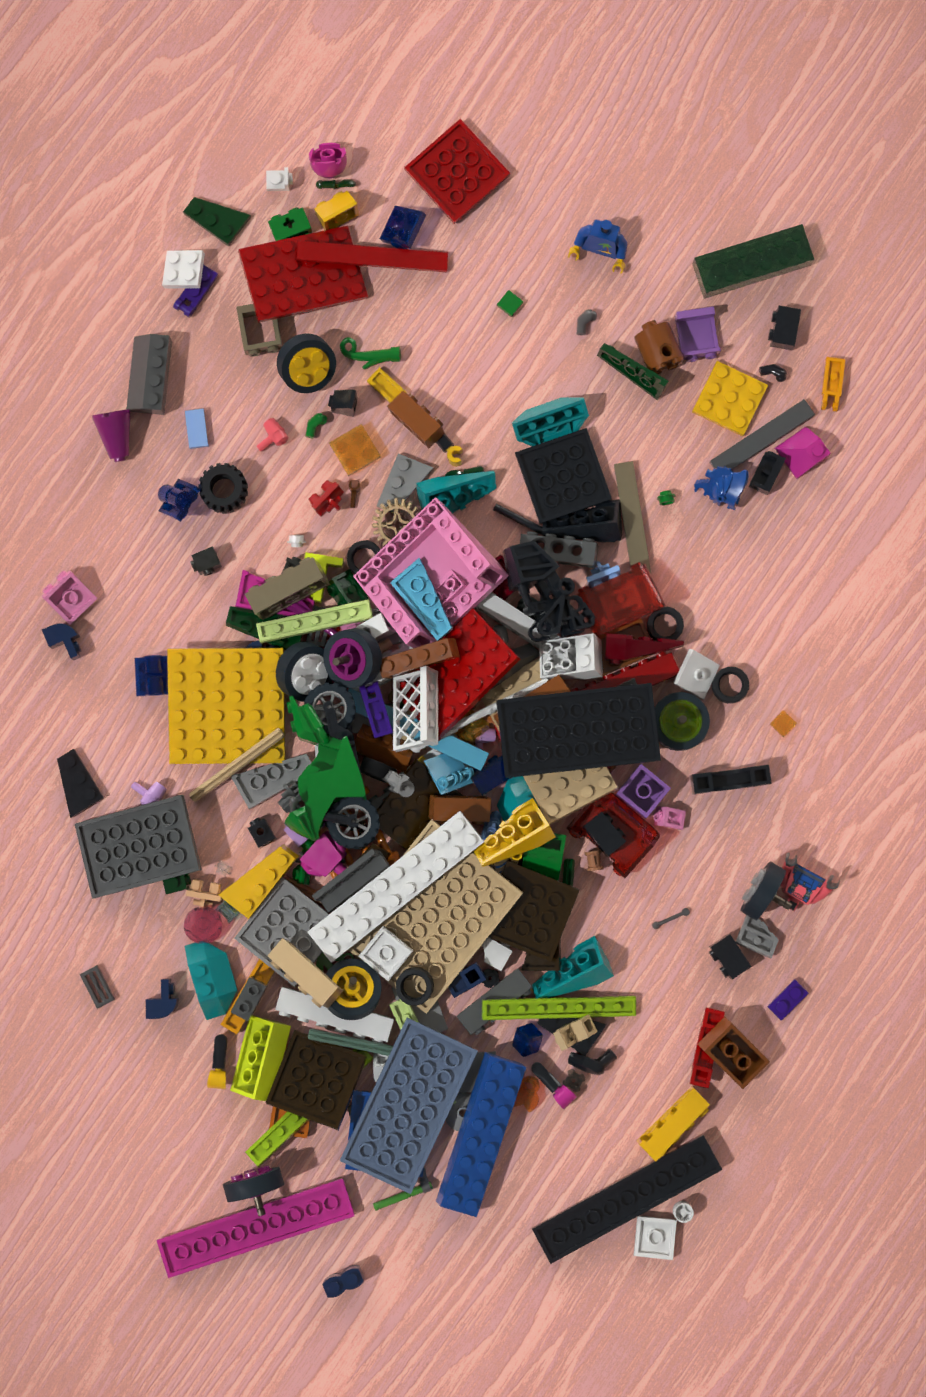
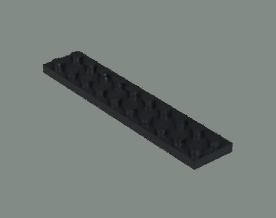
(626, 1199)

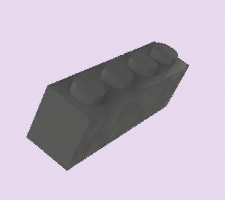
(511, 987)

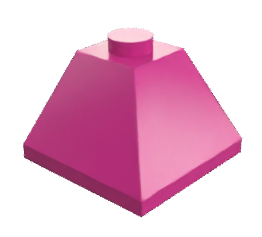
(802, 452)

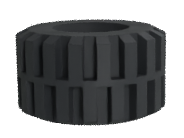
(223, 472)

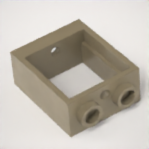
(255, 349)

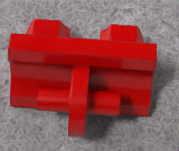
(328, 500)

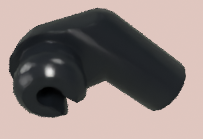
(774, 369)

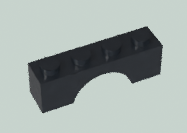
(730, 779)

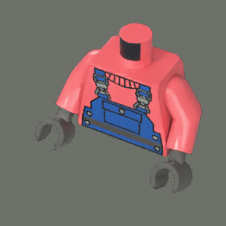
(804, 885)

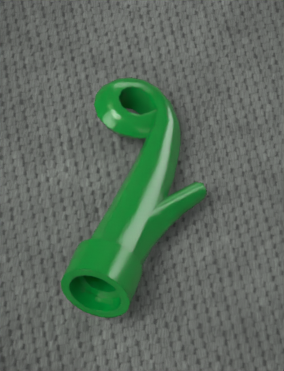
(374, 357)

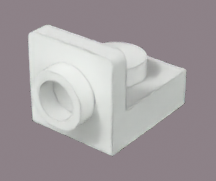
(279, 180)

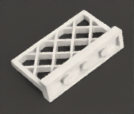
(427, 707)

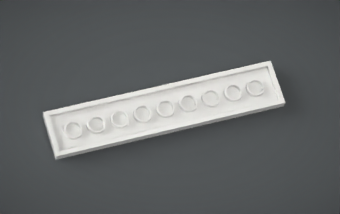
(395, 886)

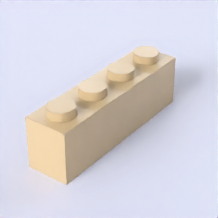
(305, 973)

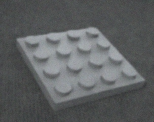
(285, 915)

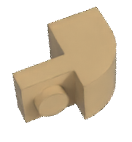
(574, 1032)

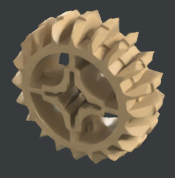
(388, 524)

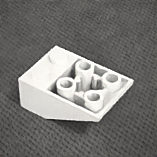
(571, 657)

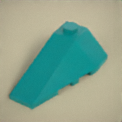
(456, 490)
(580, 970)

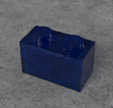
(490, 775)

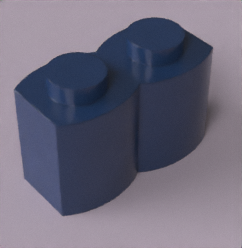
(347, 1280)

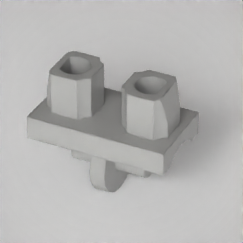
(399, 783)

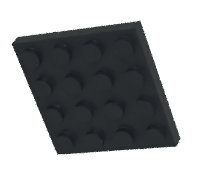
(563, 476)

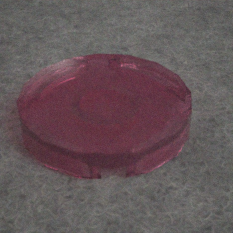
(203, 925)

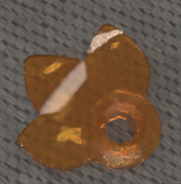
(528, 1096)

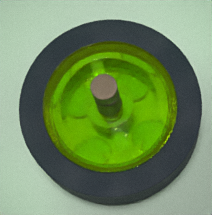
(681, 721)

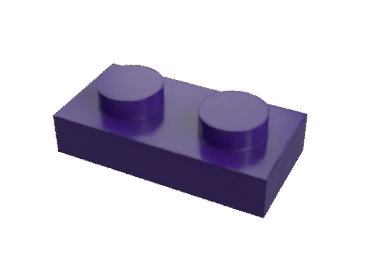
(787, 999)

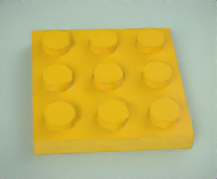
(729, 398)

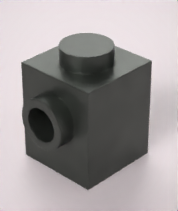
(205, 561)

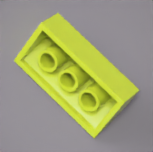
(260, 1057)

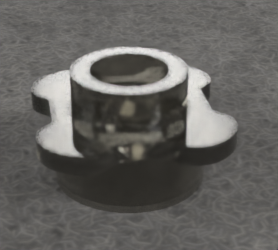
(574, 1085)

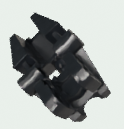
(530, 567)

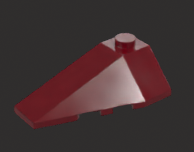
(626, 648)

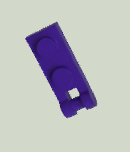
(196, 295)
(376, 710)

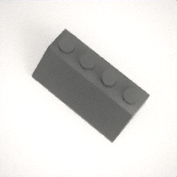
(149, 374)

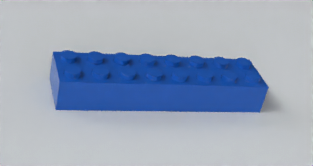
(480, 1134)

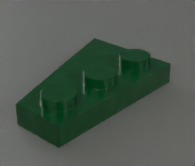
(217, 219)

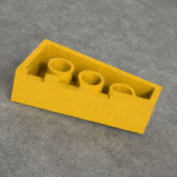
(255, 885)
(673, 1124)

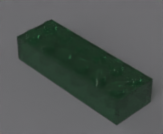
(753, 261)

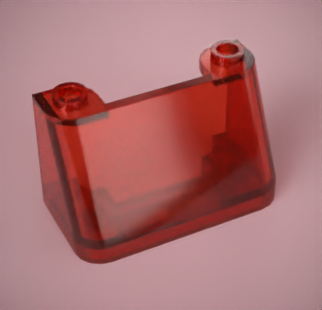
(622, 599)
(639, 833)

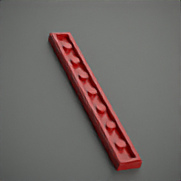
(372, 256)

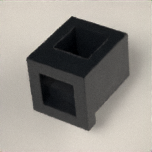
(268, 835)

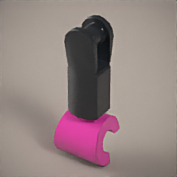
(562, 1094)

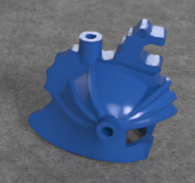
(723, 485)

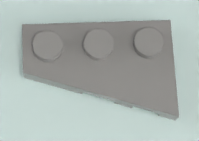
(403, 480)

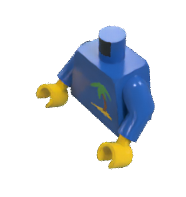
(602, 239)

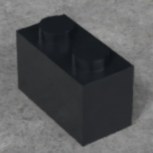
(785, 327)
(604, 833)
(729, 956)

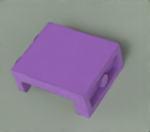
(697, 334)

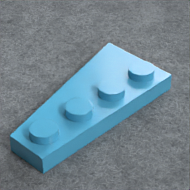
(420, 595)

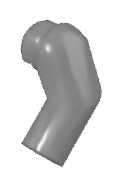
(502, 632)

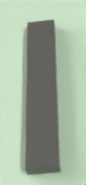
(764, 436)

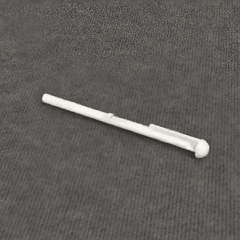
(485, 711)

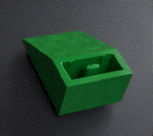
(546, 858)

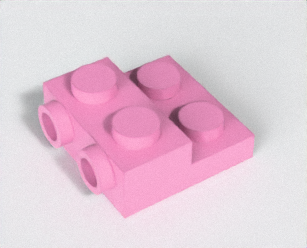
(68, 596)

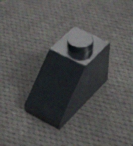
(343, 402)

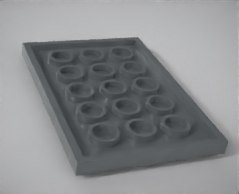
(138, 846)

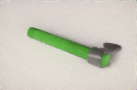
(425, 1187)

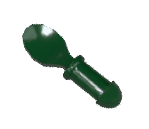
(333, 184)
(466, 471)

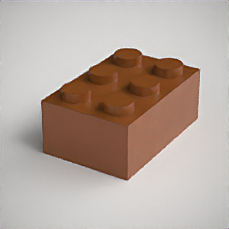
(733, 1052)

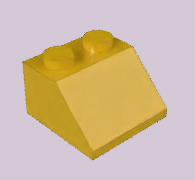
(337, 210)

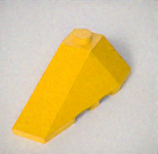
(520, 833)

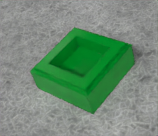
(510, 303)

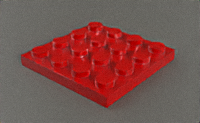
(457, 171)

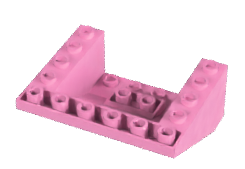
(453, 559)

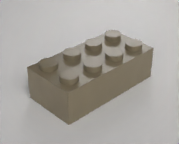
(287, 588)

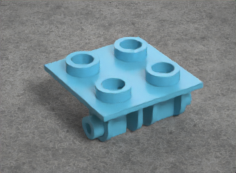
(448, 773)

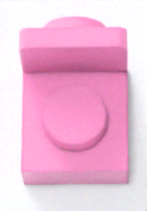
(669, 817)

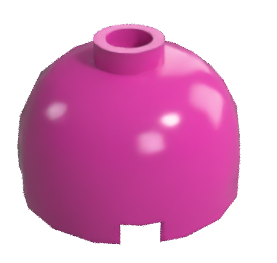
(328, 160)

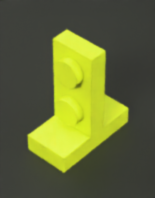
(324, 561)

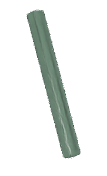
(349, 1042)

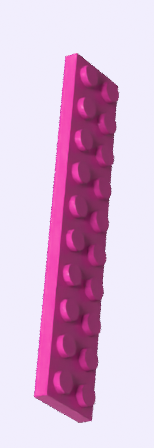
(248, 1231)

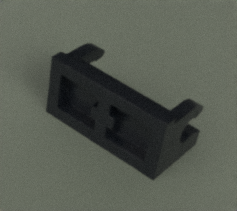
(767, 472)

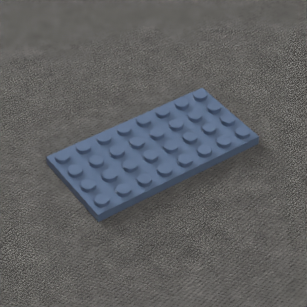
(408, 1105)

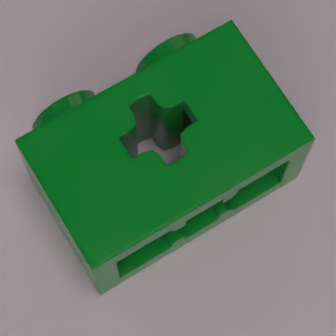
(296, 218)

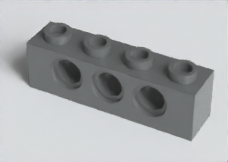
(585, 559)

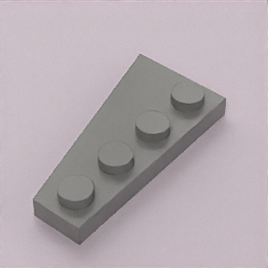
(267, 781)

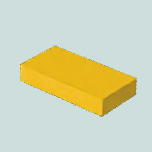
(385, 385)

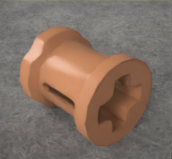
(594, 860)

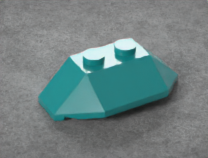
(550, 420)
(513, 795)
(211, 978)

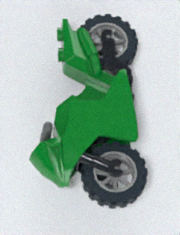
(334, 777)

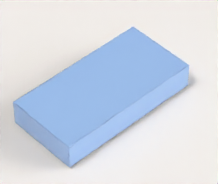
(196, 428)

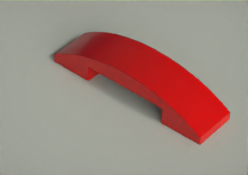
(702, 1062)

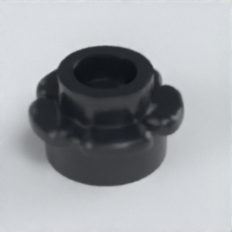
(494, 981)

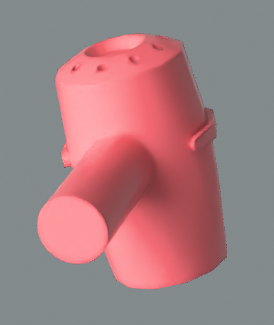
(276, 434)

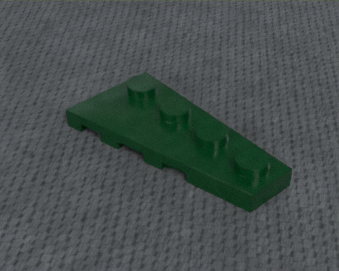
(245, 622)

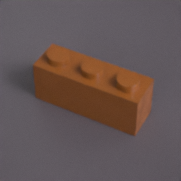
(416, 419)
(382, 749)
(473, 808)

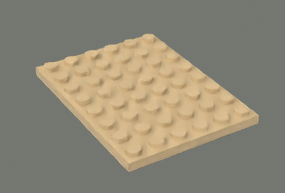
(447, 922)

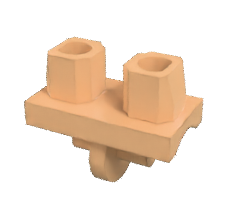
(196, 891)

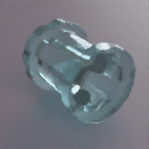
(227, 911)

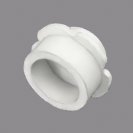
(296, 540)

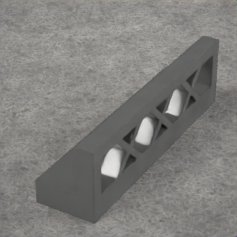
(351, 880)

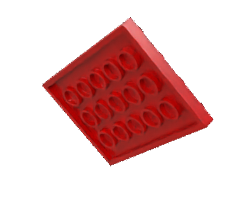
(292, 287)
(472, 675)

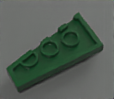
(635, 372)

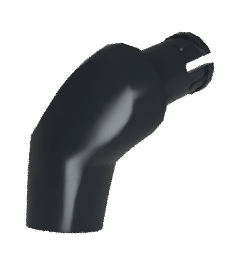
(591, 1065)

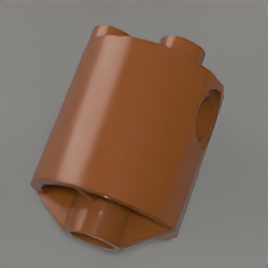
(658, 346)

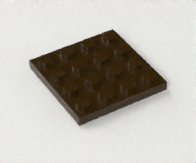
(407, 816)
(538, 915)
(316, 1080)

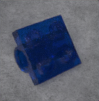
(402, 227)
(177, 499)
(151, 675)

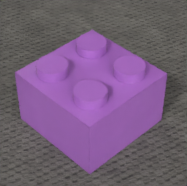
(643, 791)

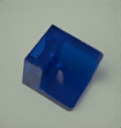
(527, 1039)

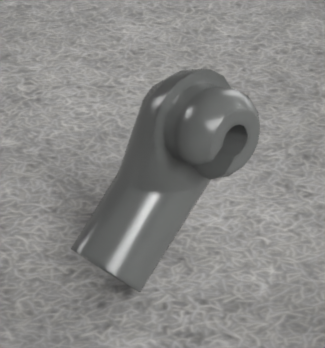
(583, 319)

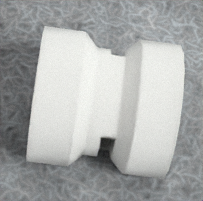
(685, 1214)

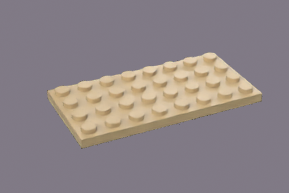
(557, 792)

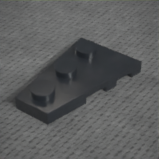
(77, 783)

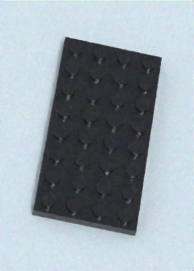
(578, 730)

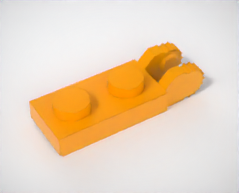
(832, 381)

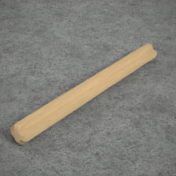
(237, 764)

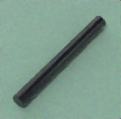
(519, 519)

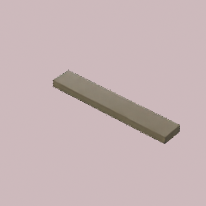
(631, 514)

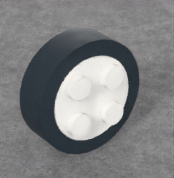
(301, 670)

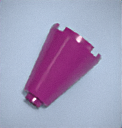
(114, 433)

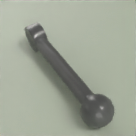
(685, 912)

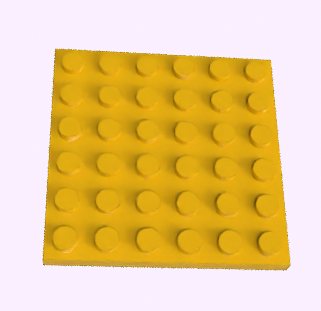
(223, 704)

